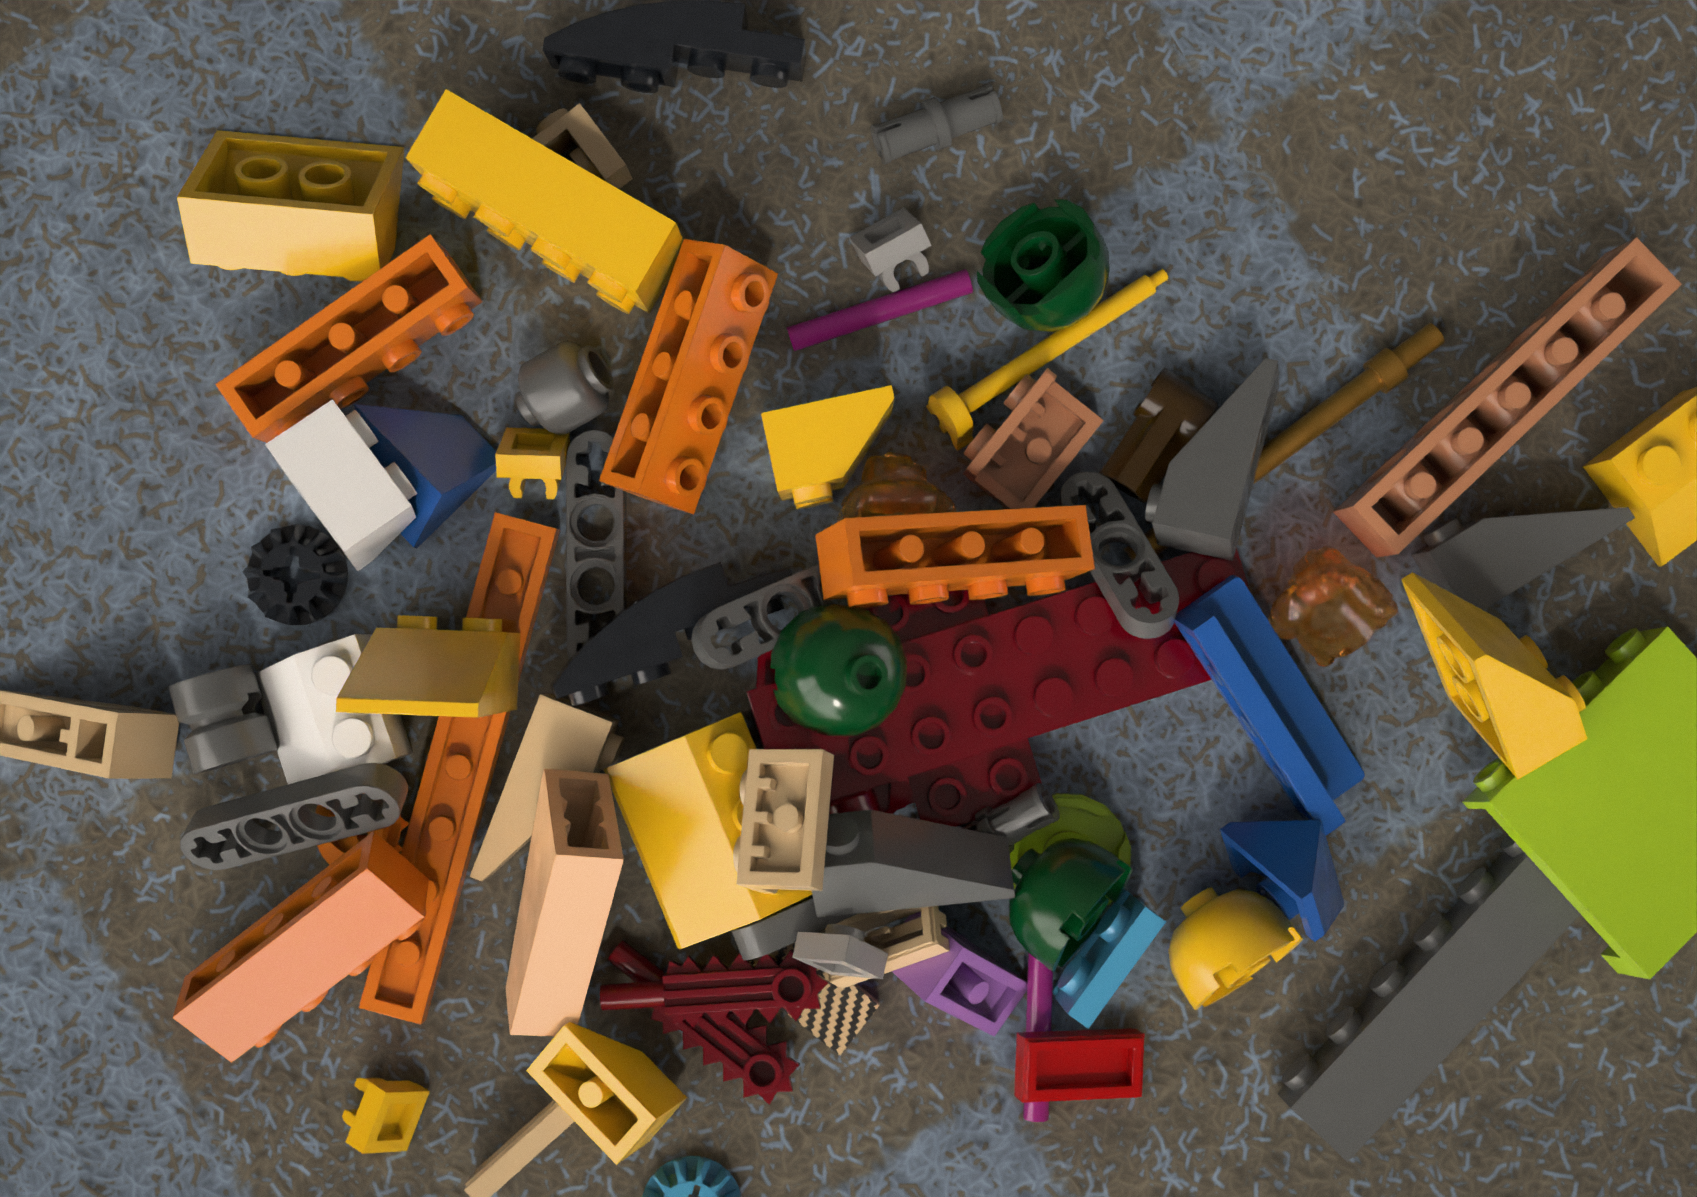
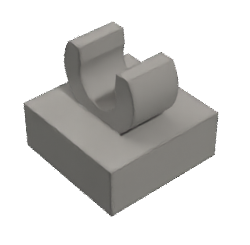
(890, 243)

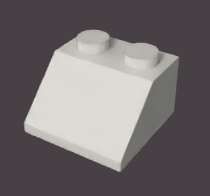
(344, 481)
(302, 713)

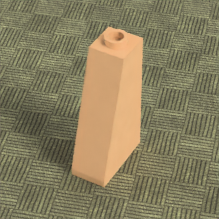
(563, 901)

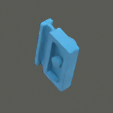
(1106, 958)

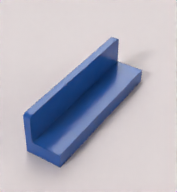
(1271, 699)

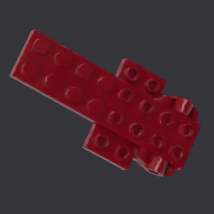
(990, 685)

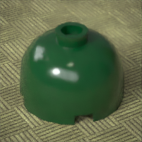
(1045, 266)
(838, 670)
(1063, 897)

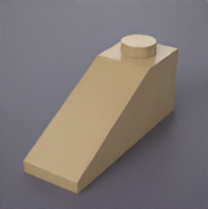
(88, 736)
(555, 738)

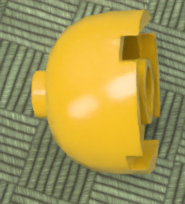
(1227, 942)

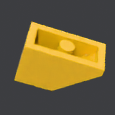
(606, 1089)

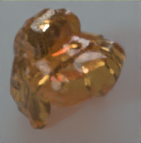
(894, 486)
(1331, 605)

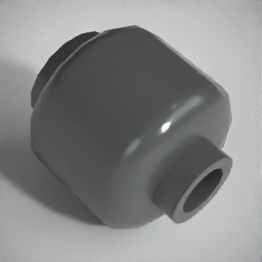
(564, 387)

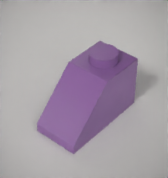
(965, 983)

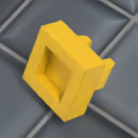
(532, 455)
(385, 1115)

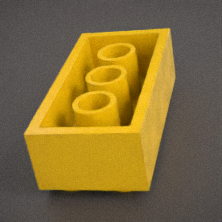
(546, 201)

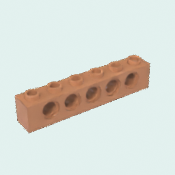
(1507, 398)

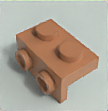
(1032, 444)

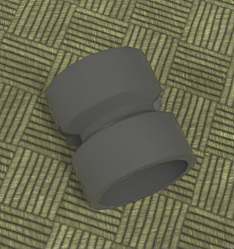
(222, 718)

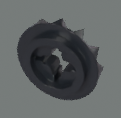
(313, 598)

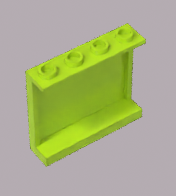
(1620, 808)

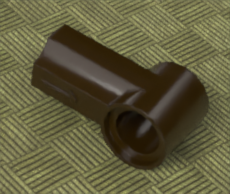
(1158, 433)

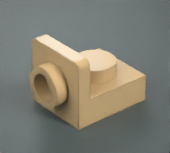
(593, 151)

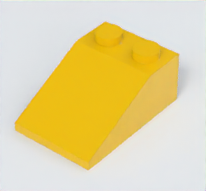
(435, 670)
(1497, 679)

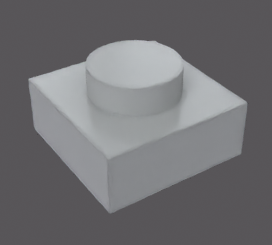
(840, 952)

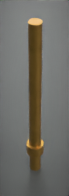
(1381, 374)

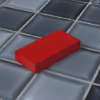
(1079, 1065)

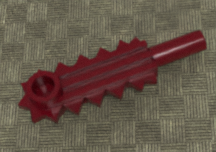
(718, 989)
(740, 1049)

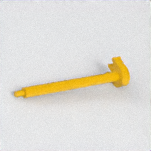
(954, 410)

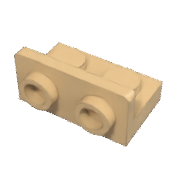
(784, 820)

